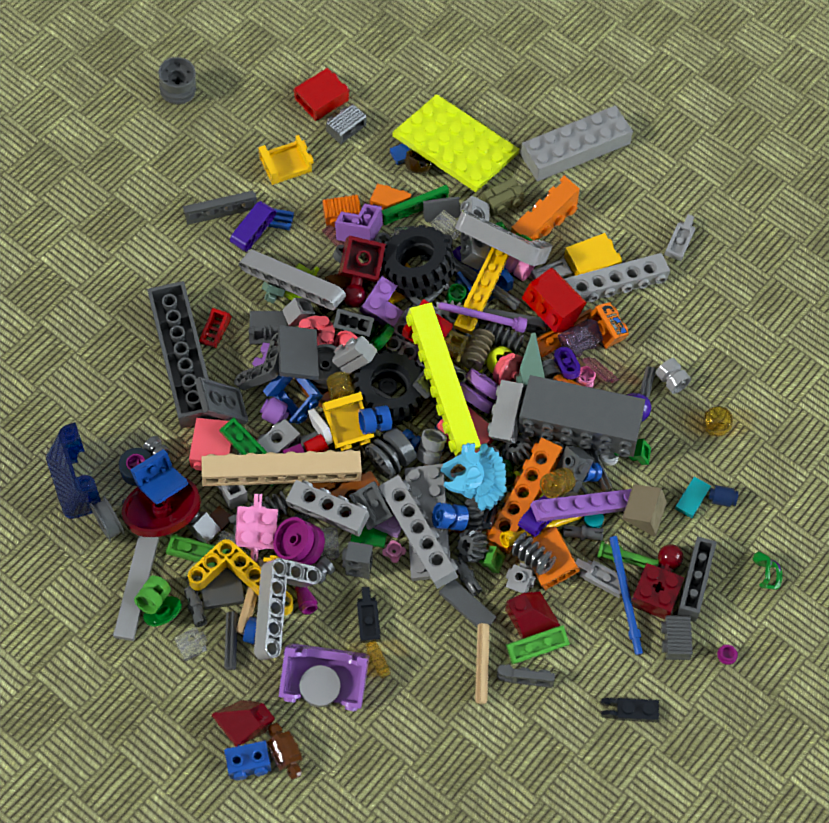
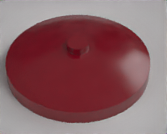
(157, 520)

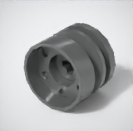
(177, 80)
(390, 453)

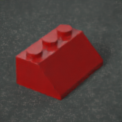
(554, 301)

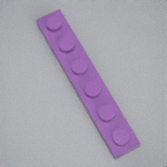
(580, 505)

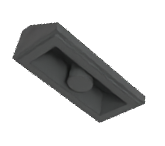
(433, 208)

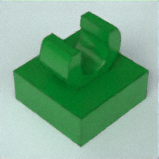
(642, 452)

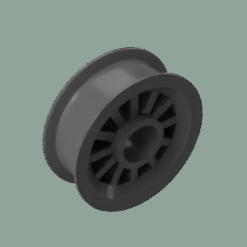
(107, 519)

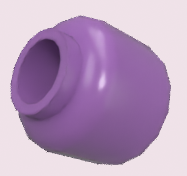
(274, 410)

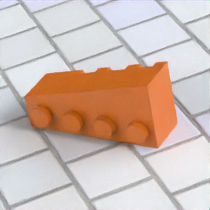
(549, 212)

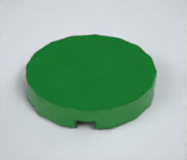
(383, 337)

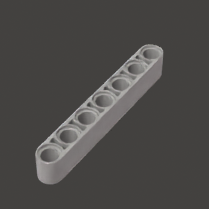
(292, 279)

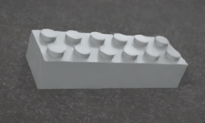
(576, 143)

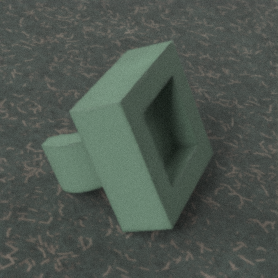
(272, 292)

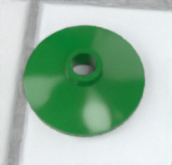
(168, 611)

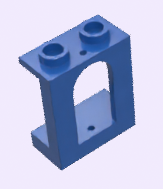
(298, 415)

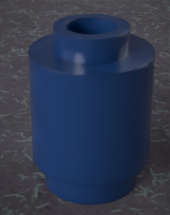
(723, 496)

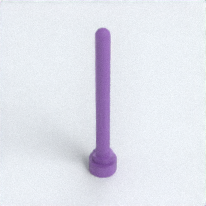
(518, 324)

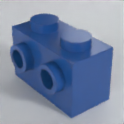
(247, 760)

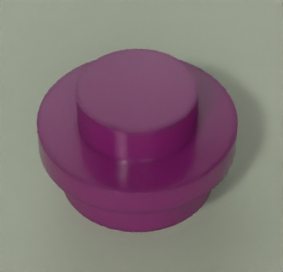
(727, 654)

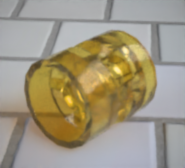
(339, 385)
(557, 483)

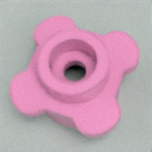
(394, 545)

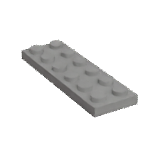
(429, 488)

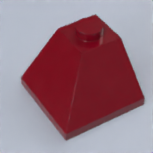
(530, 614)
(244, 721)

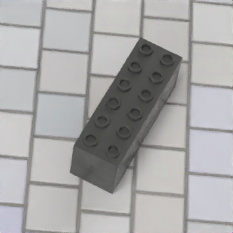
(581, 416)

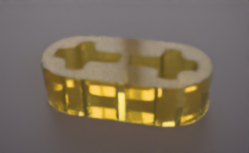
(377, 659)

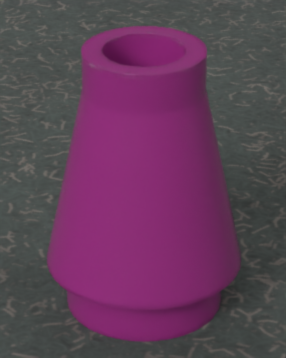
(306, 601)

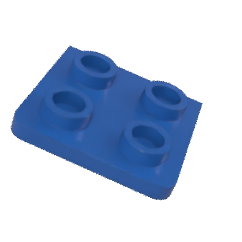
(158, 477)

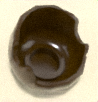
(416, 163)

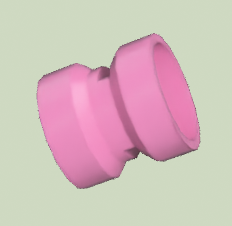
(587, 375)

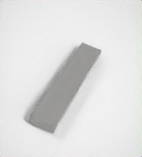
(139, 573)

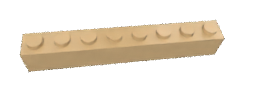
(281, 468)

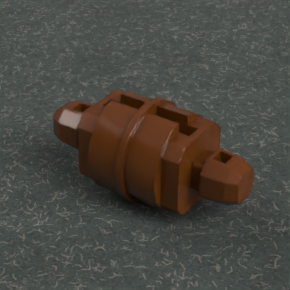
(284, 751)

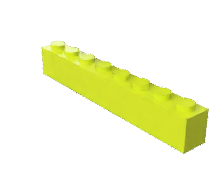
(443, 378)

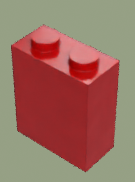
(321, 94)

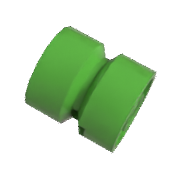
(152, 594)

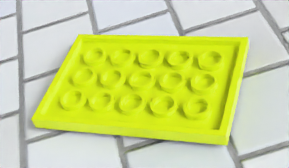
(456, 143)

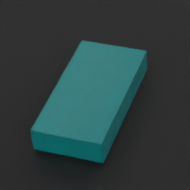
(692, 497)

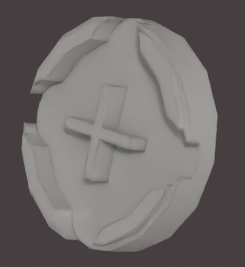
(320, 686)

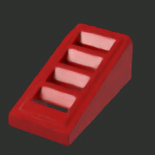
(209, 326)

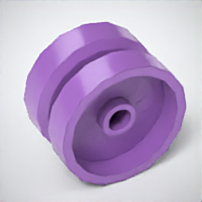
(478, 393)

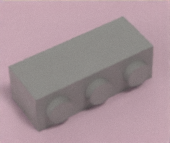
(507, 411)

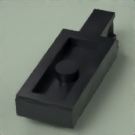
(368, 617)

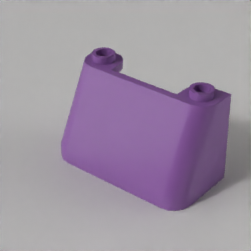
(348, 665)

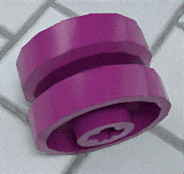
(299, 541)

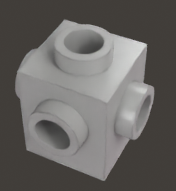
(520, 585)

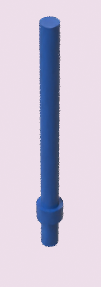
(634, 633)

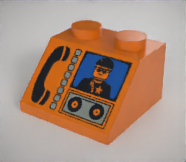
(609, 323)

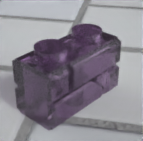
(581, 337)

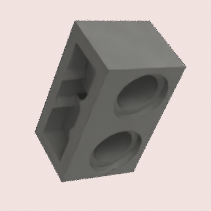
(358, 560)

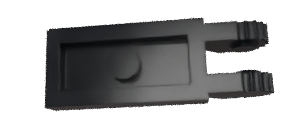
(631, 709)

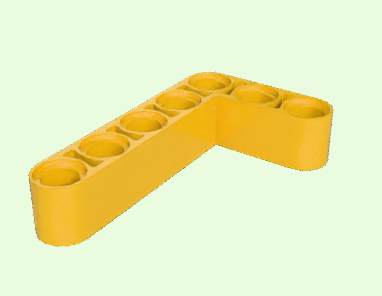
(229, 560)

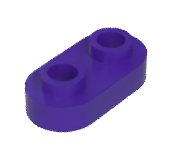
(567, 363)

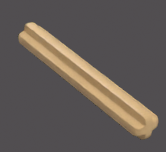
(248, 605)
(482, 663)

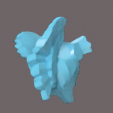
(482, 475)

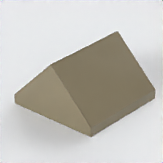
(645, 508)

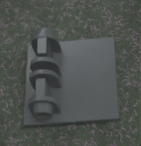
(265, 325)

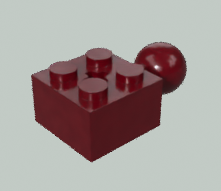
(359, 272)
(660, 580)

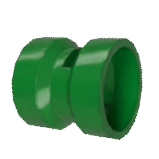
(458, 292)

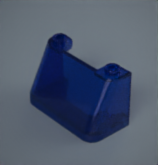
(72, 491)

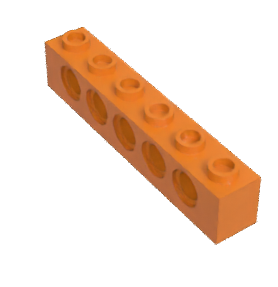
(545, 450)

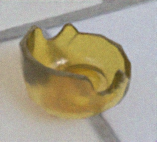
(718, 421)

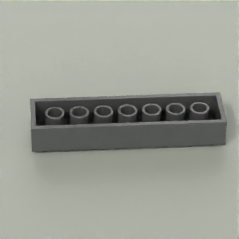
(179, 349)

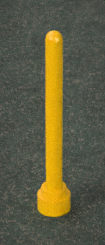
(509, 537)

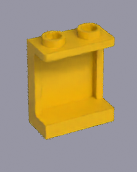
(286, 161)
(592, 255)
(344, 421)

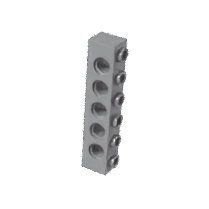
(620, 273)
(447, 569)

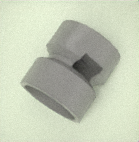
(672, 374)
(431, 446)

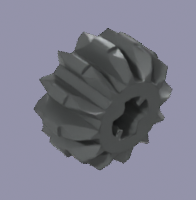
(518, 452)
(475, 515)
(472, 545)

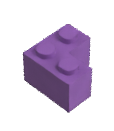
(364, 225)
(378, 305)

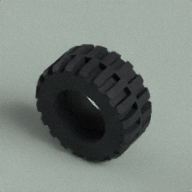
(417, 242)
(400, 369)

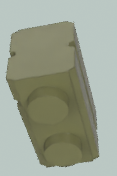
(503, 196)

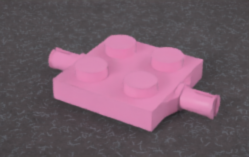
(255, 527)

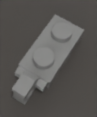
(680, 239)
(600, 576)

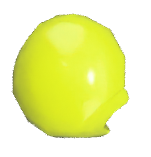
(494, 356)

